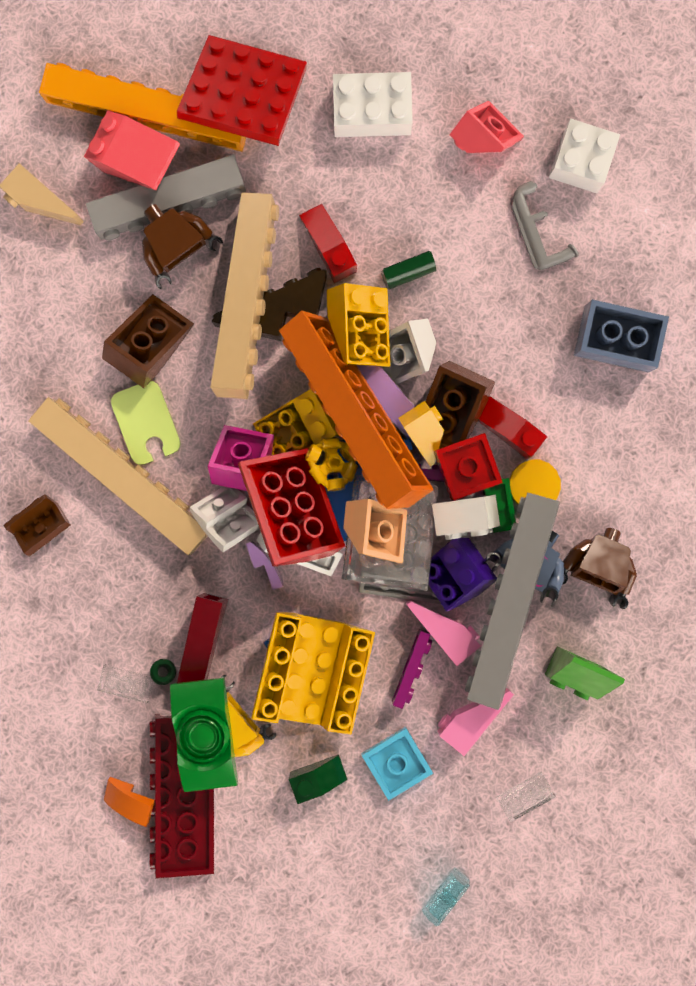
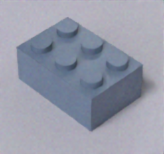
(621, 336)

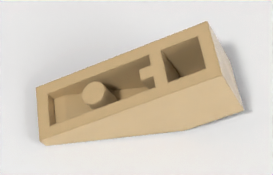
(35, 197)

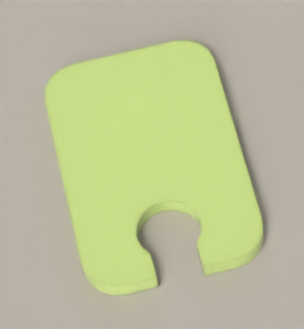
(144, 415)

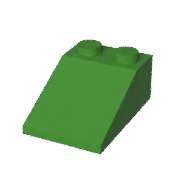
(581, 674)

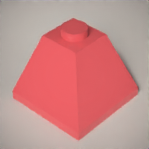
(485, 130)

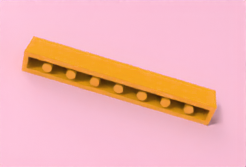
(150, 107)

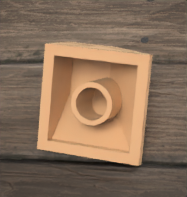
(375, 529)

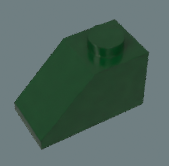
(317, 778)

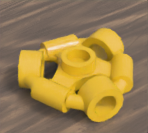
(332, 463)

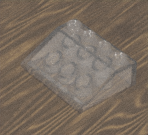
(414, 571)

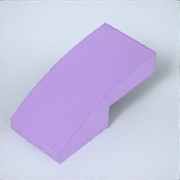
(259, 559)

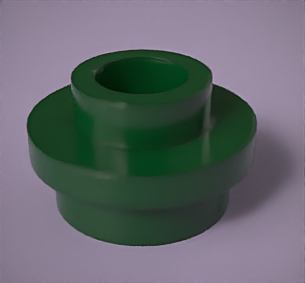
(169, 665)

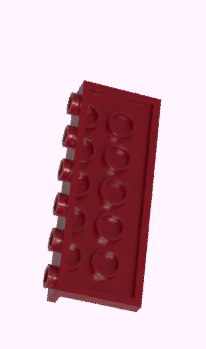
(182, 819)

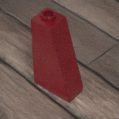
(202, 637)

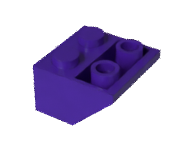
(459, 573)

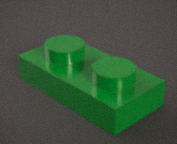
(504, 505)

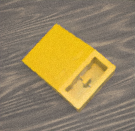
(360, 323)
(297, 424)

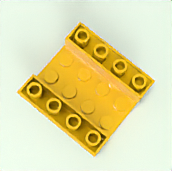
(313, 672)

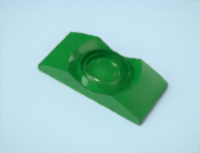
(203, 734)

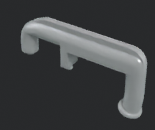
(530, 233)

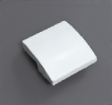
(225, 517)

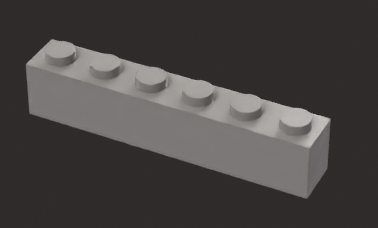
(181, 191)

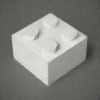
(584, 156)
(466, 515)

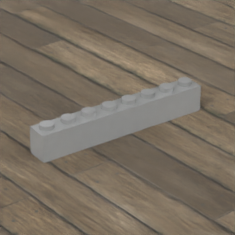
(513, 600)

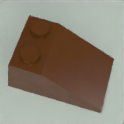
(146, 340)
(460, 400)

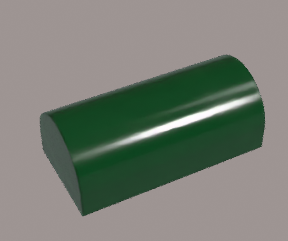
(408, 270)

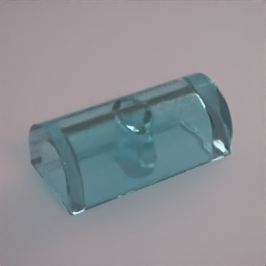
(446, 896)

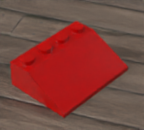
(291, 508)

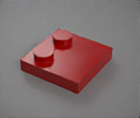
(468, 466)

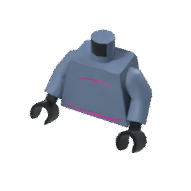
(551, 573)

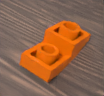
(123, 800)

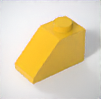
(424, 429)

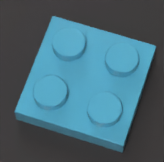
(397, 763)

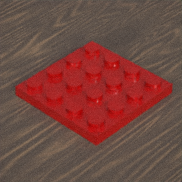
(242, 90)

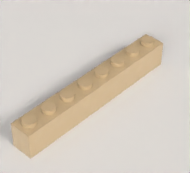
(244, 296)
(118, 474)

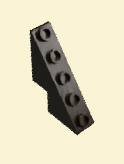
(288, 302)

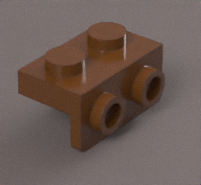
(37, 524)

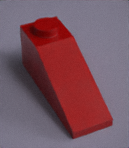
(329, 243)
(512, 428)

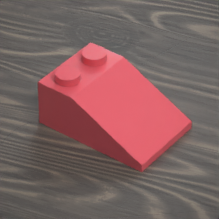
(131, 150)

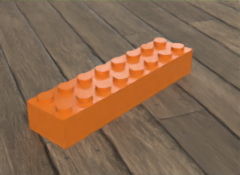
(355, 412)

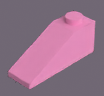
(450, 634)
(468, 724)

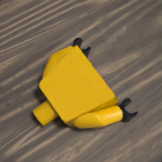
(245, 733)

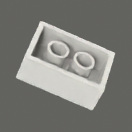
(372, 104)

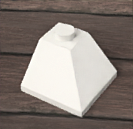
(410, 350)

